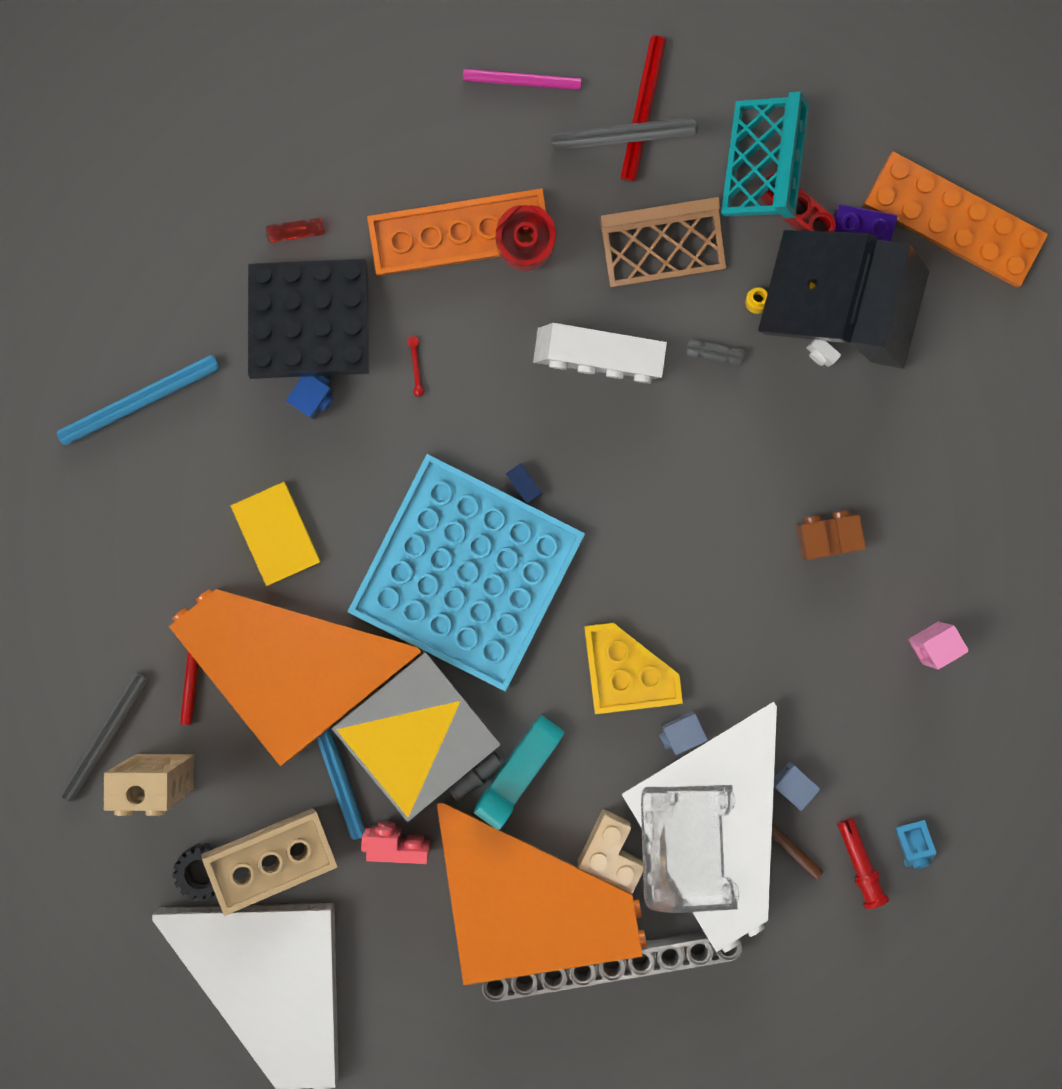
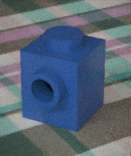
(311, 395)

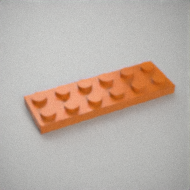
(956, 219)
(443, 232)

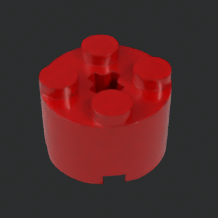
(525, 220)

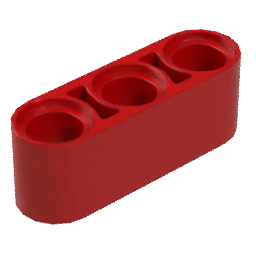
(812, 212)

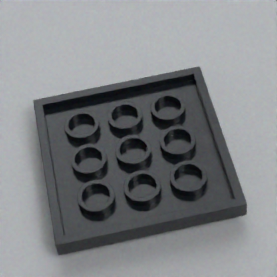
(308, 319)

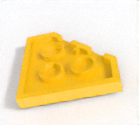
(627, 673)

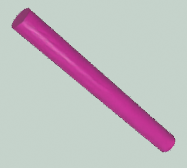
(521, 79)

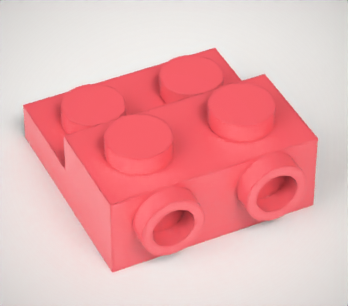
(386, 844)

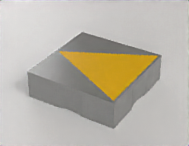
(415, 736)

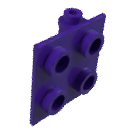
(865, 221)

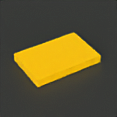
(275, 533)

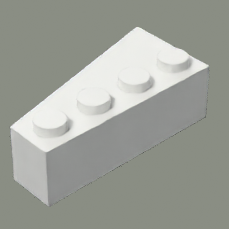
(599, 351)

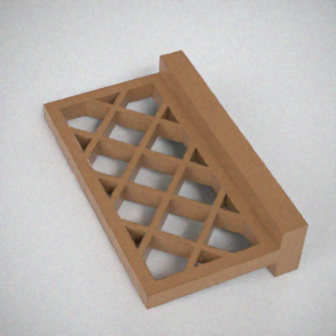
(657, 216)

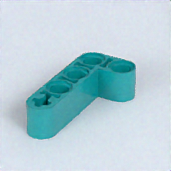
(519, 770)

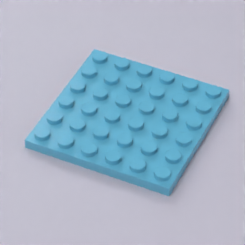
(466, 572)

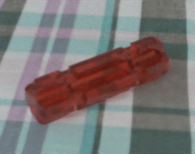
(295, 230)

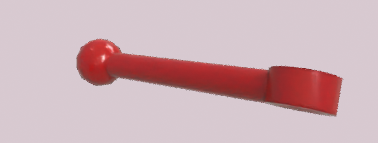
(413, 342)

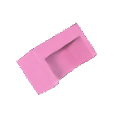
(938, 645)

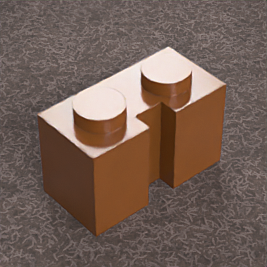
(830, 536)

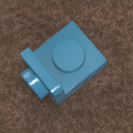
(916, 844)

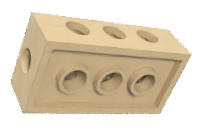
(148, 783)
(267, 881)

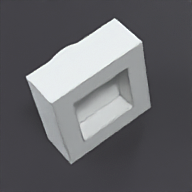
(823, 353)

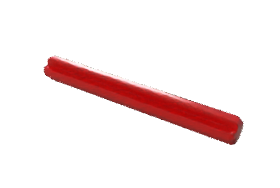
(644, 105)

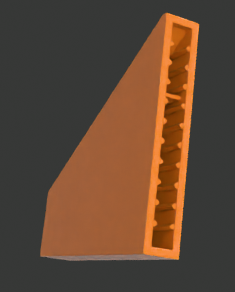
(284, 668)
(528, 909)

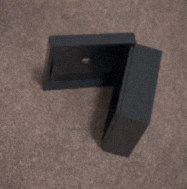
(862, 296)

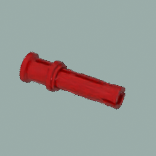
(866, 876)

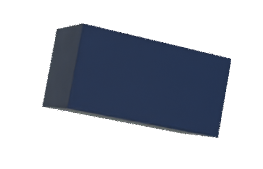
(523, 483)

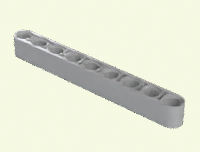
(625, 970)

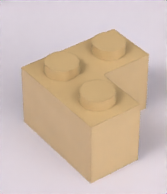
(604, 856)

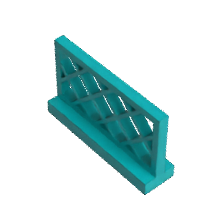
(789, 151)

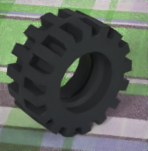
(183, 877)

